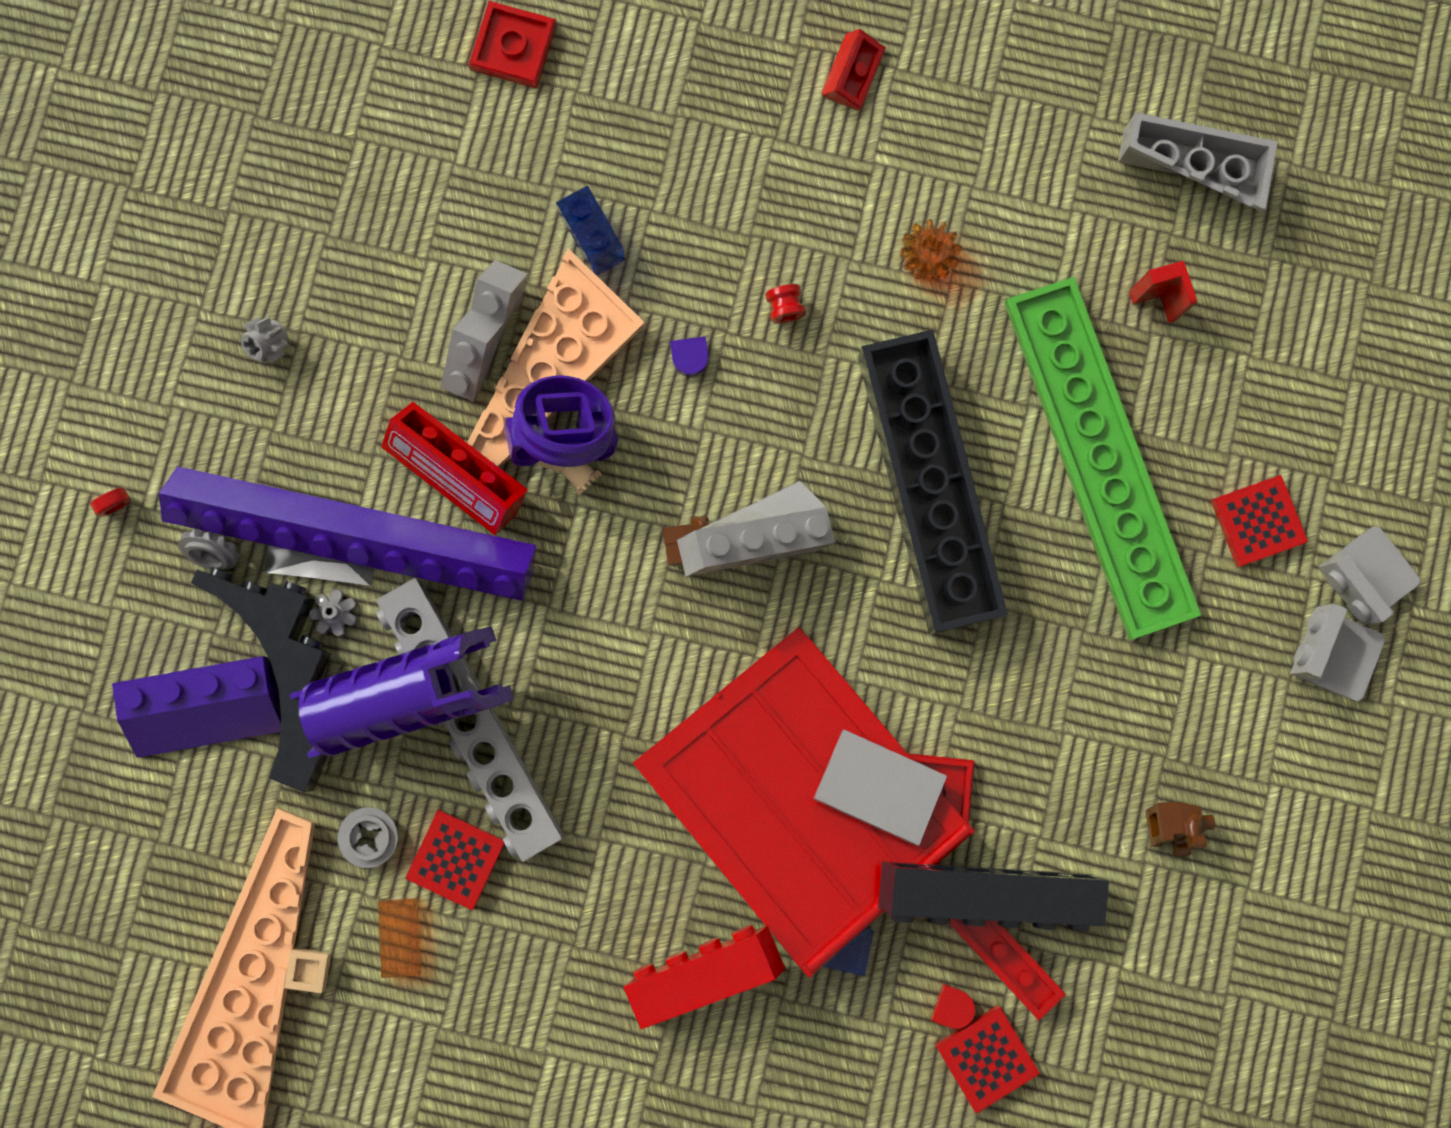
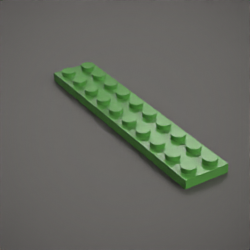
(1102, 458)

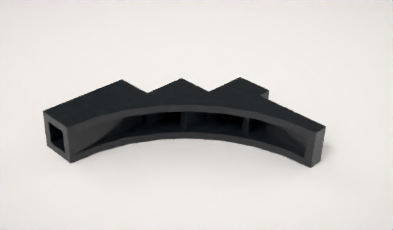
(295, 663)

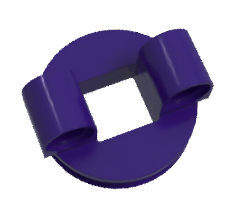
(529, 433)

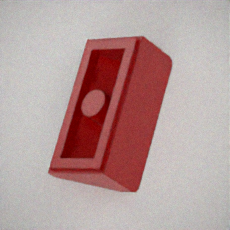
(853, 69)

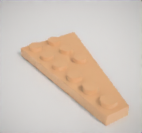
(569, 335)

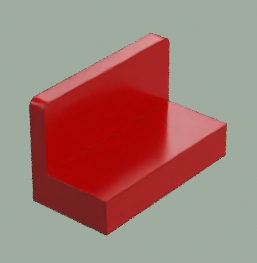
(1171, 285)

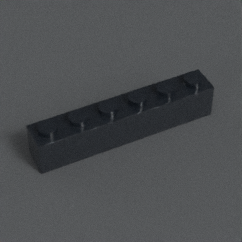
(992, 895)

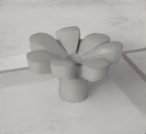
(340, 616)

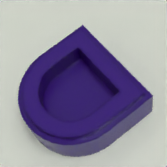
(689, 355)

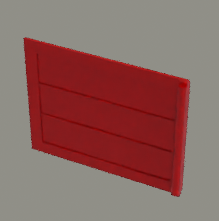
(745, 791)

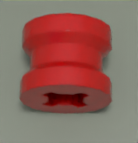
(785, 303)

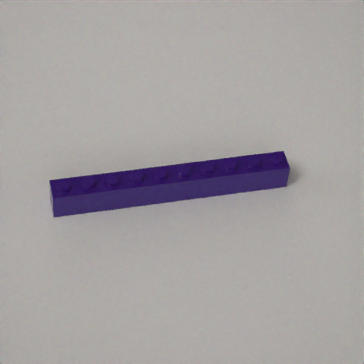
(347, 533)

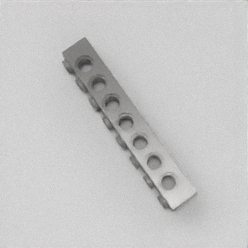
(544, 829)

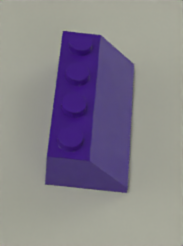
(198, 706)

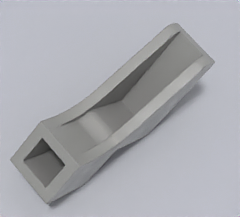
(479, 331)

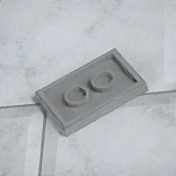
(880, 788)

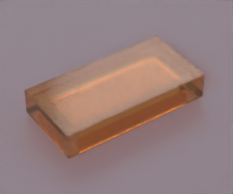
(399, 937)

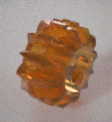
(940, 243)

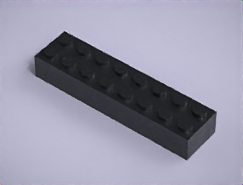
(931, 482)

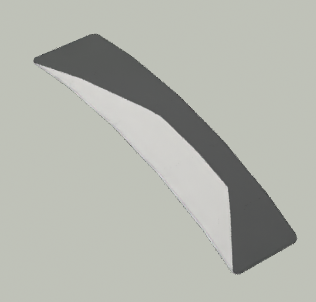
(307, 565)

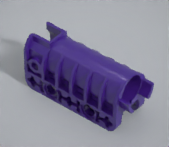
(393, 696)

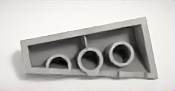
(1214, 157)
(767, 530)

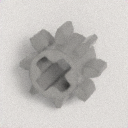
(264, 340)

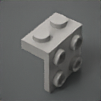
(1370, 576)
(1337, 653)

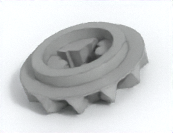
(208, 550)
(351, 833)

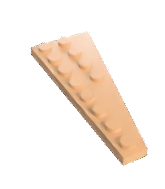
(234, 1025)

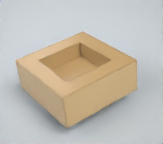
(307, 970)

